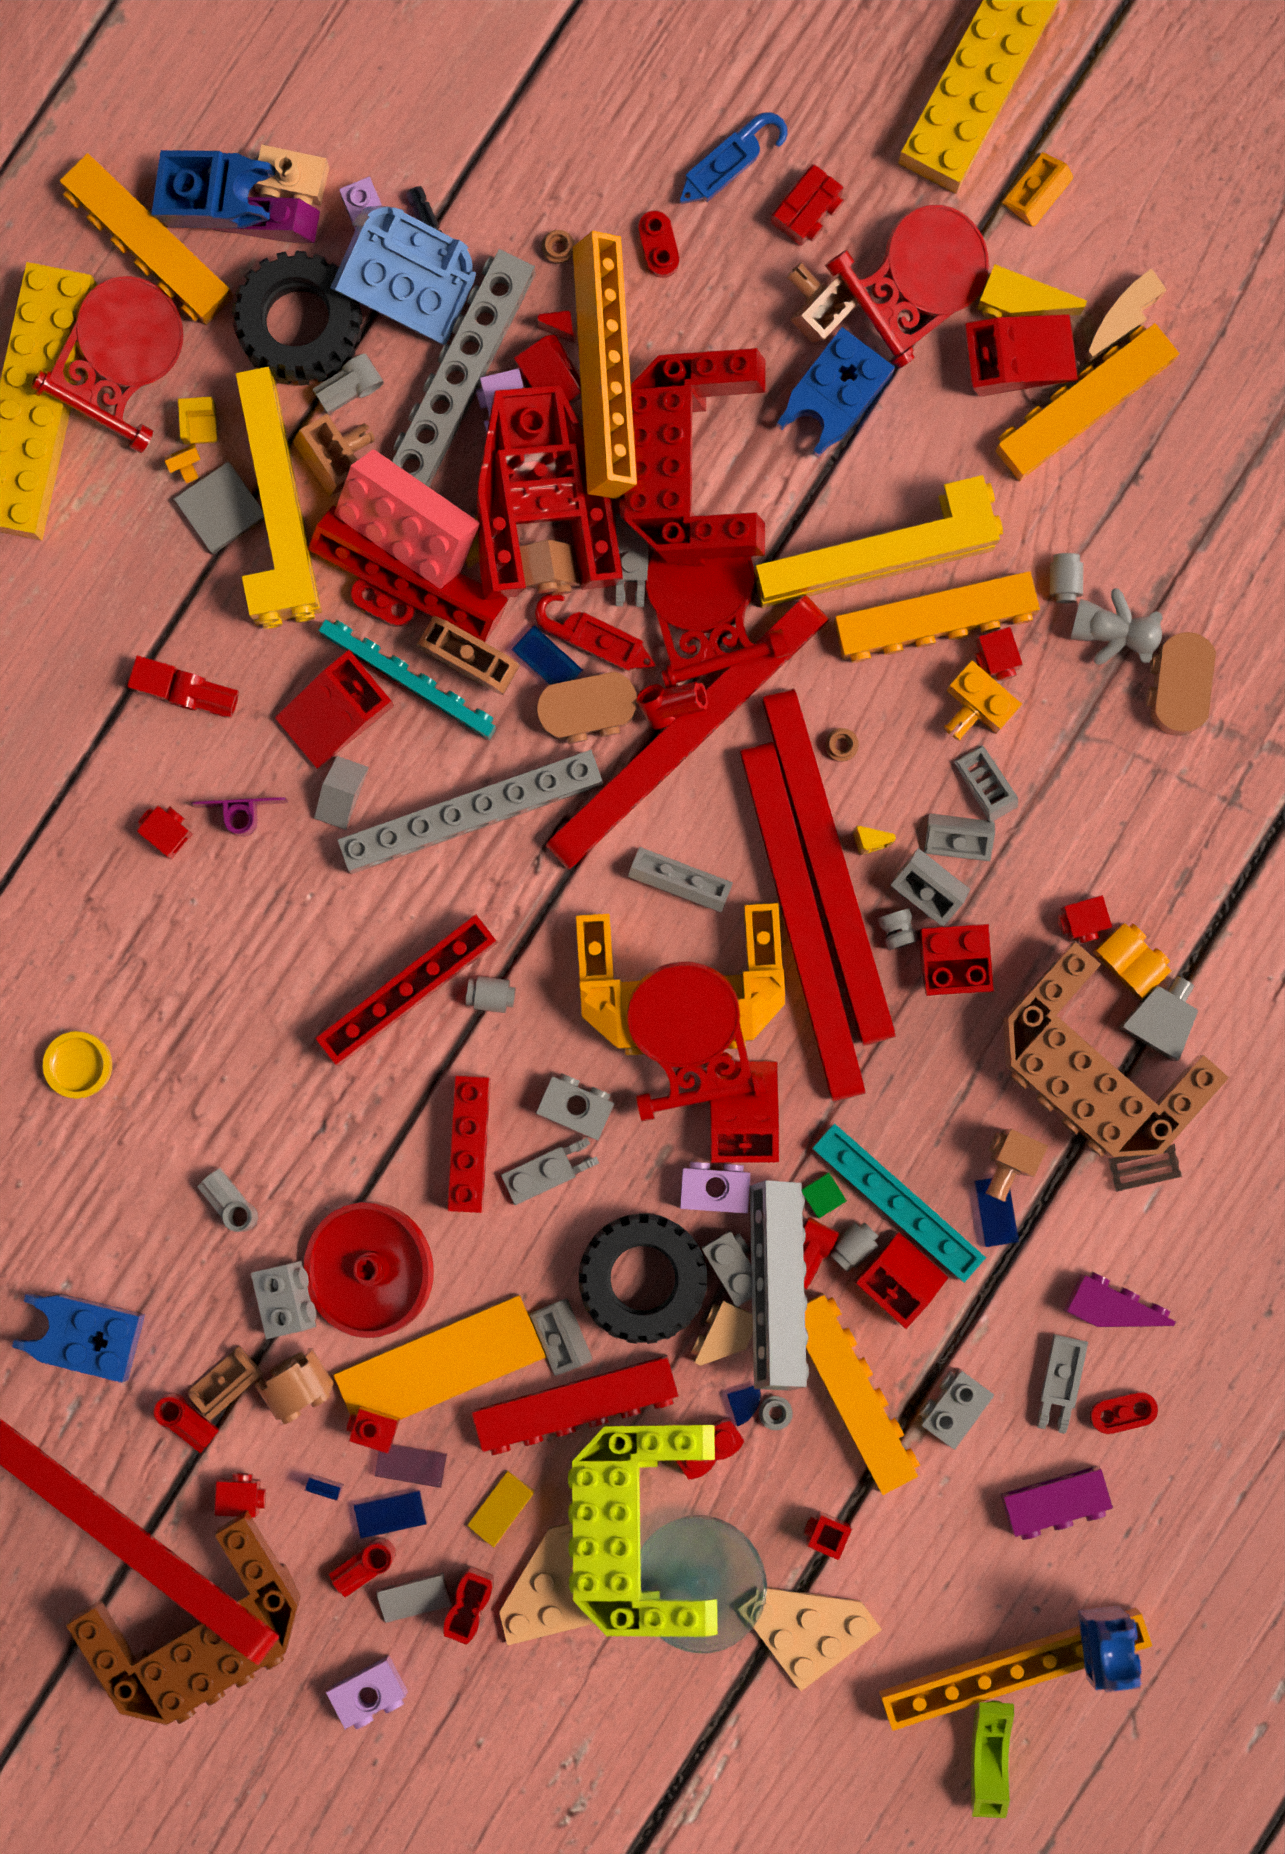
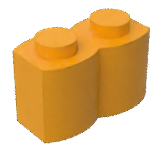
(1133, 960)

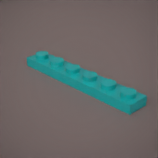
(397, 671)
(899, 1203)

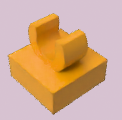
(184, 461)

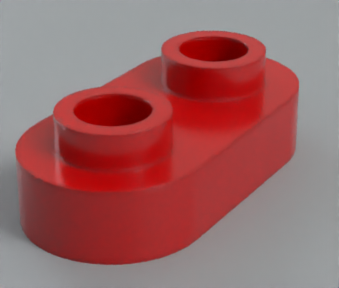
(658, 243)
(381, 604)
(1123, 1412)

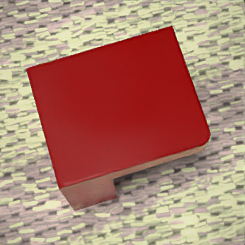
(152, 677)

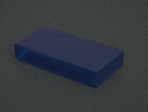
(546, 658)
(996, 1216)
(390, 1514)

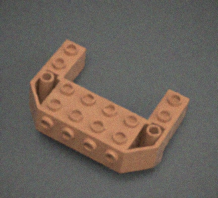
(1085, 1085)

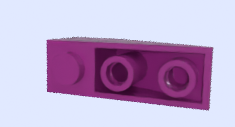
(288, 221)
(1106, 1307)

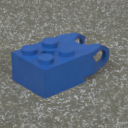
(208, 189)
(829, 399)
(72, 1333)
(1109, 1649)

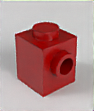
(998, 654)
(164, 830)
(1084, 919)
(372, 1429)
(239, 1495)
(827, 1534)

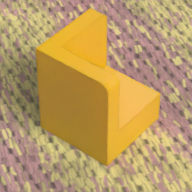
(197, 420)

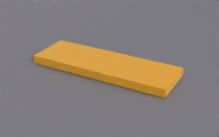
(444, 1362)

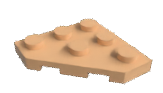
(542, 1597)
(812, 1631)

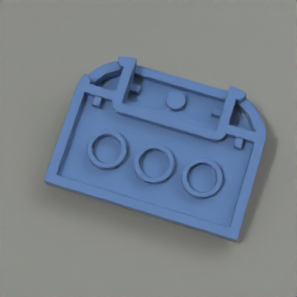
(406, 271)

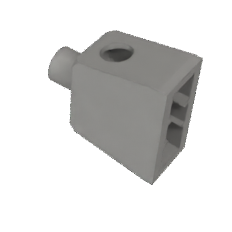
(1163, 1019)

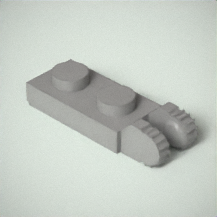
(634, 561)
(545, 1172)
(1062, 1379)

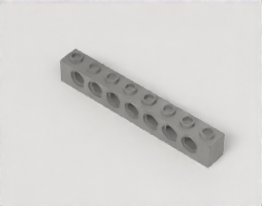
(501, 269)
(470, 812)

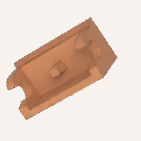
(225, 1383)

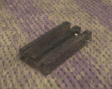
(1116, 1174)

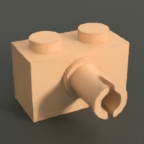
(295, 176)

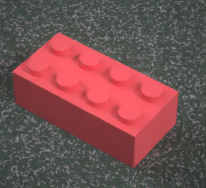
(406, 518)

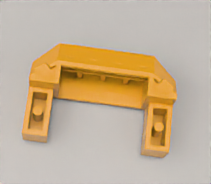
(606, 1000)

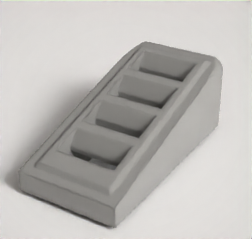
(999, 808)

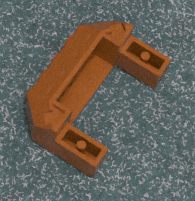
(199, 1662)

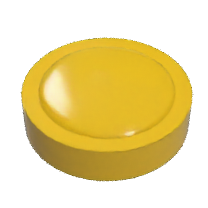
(77, 1064)

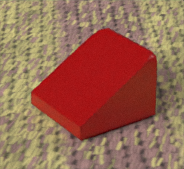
(557, 324)

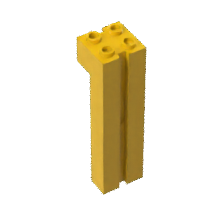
(963, 532)
(291, 587)

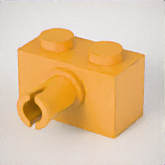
(981, 700)

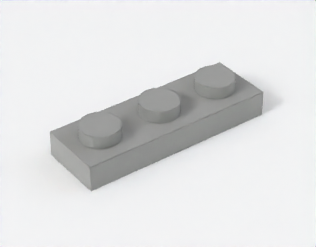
(680, 879)

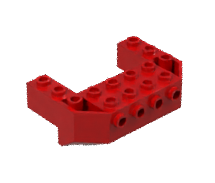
(662, 428)

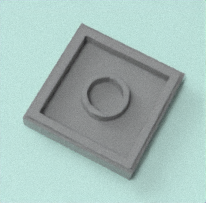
(220, 508)

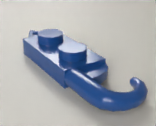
(729, 159)

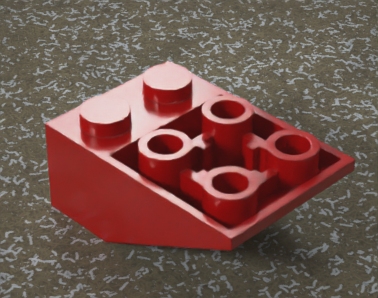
(1020, 353)
(334, 709)
(746, 1126)

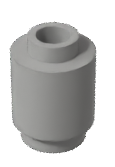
(1066, 577)
(490, 994)
(854, 1246)

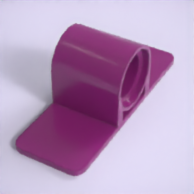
(232, 807)

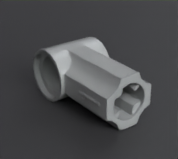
(355, 380)
(226, 1199)

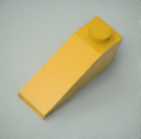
(1017, 295)

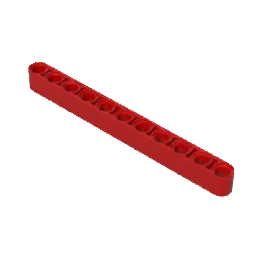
(681, 739)
(828, 867)
(802, 922)
(135, 1546)

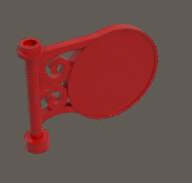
(933, 265)
(127, 338)
(705, 602)
(685, 1019)

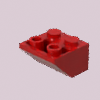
(956, 959)
(901, 1280)

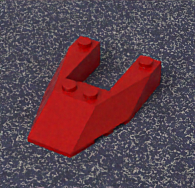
(536, 475)

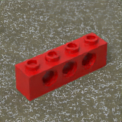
(469, 1144)

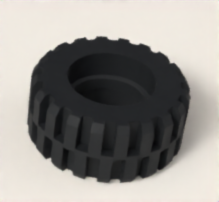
(270, 284)
(651, 1324)

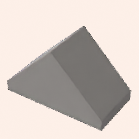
(340, 792)

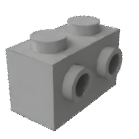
(930, 887)
(731, 1265)
(284, 1299)
(955, 1408)

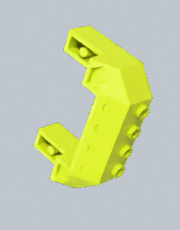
(608, 1532)

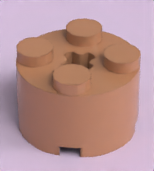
(295, 1385)

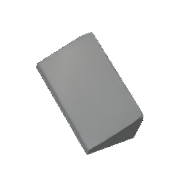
(959, 837)
(561, 1337)
(413, 1597)

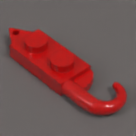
(595, 637)

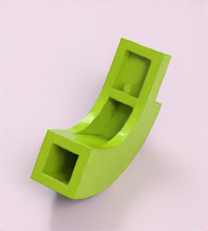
(990, 1759)

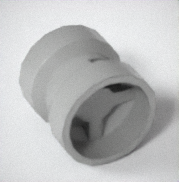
(895, 922)

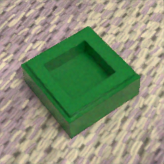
(823, 1195)

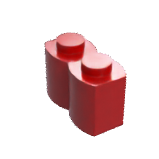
(727, 1443)
(471, 1599)

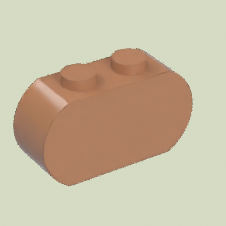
(468, 655)
(1181, 683)
(587, 707)

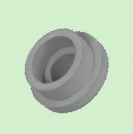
(775, 1424)

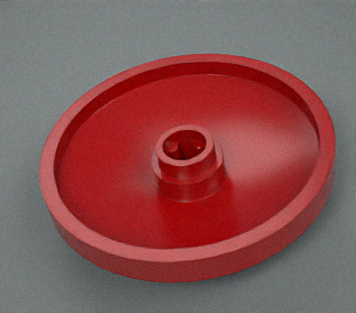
(369, 1269)

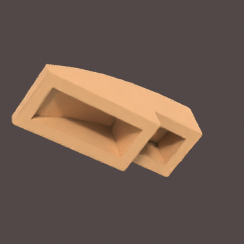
(1126, 314)

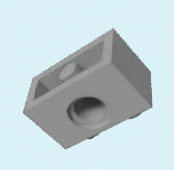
(555, 1106)

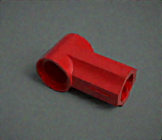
(195, 693)
(664, 705)
(817, 1245)
(188, 1425)
(361, 1567)

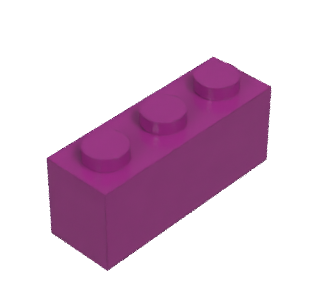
(1057, 1502)

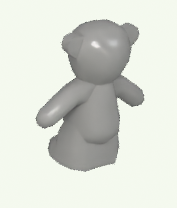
(1096, 623)

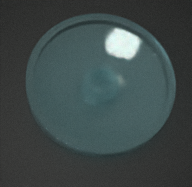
(707, 1561)

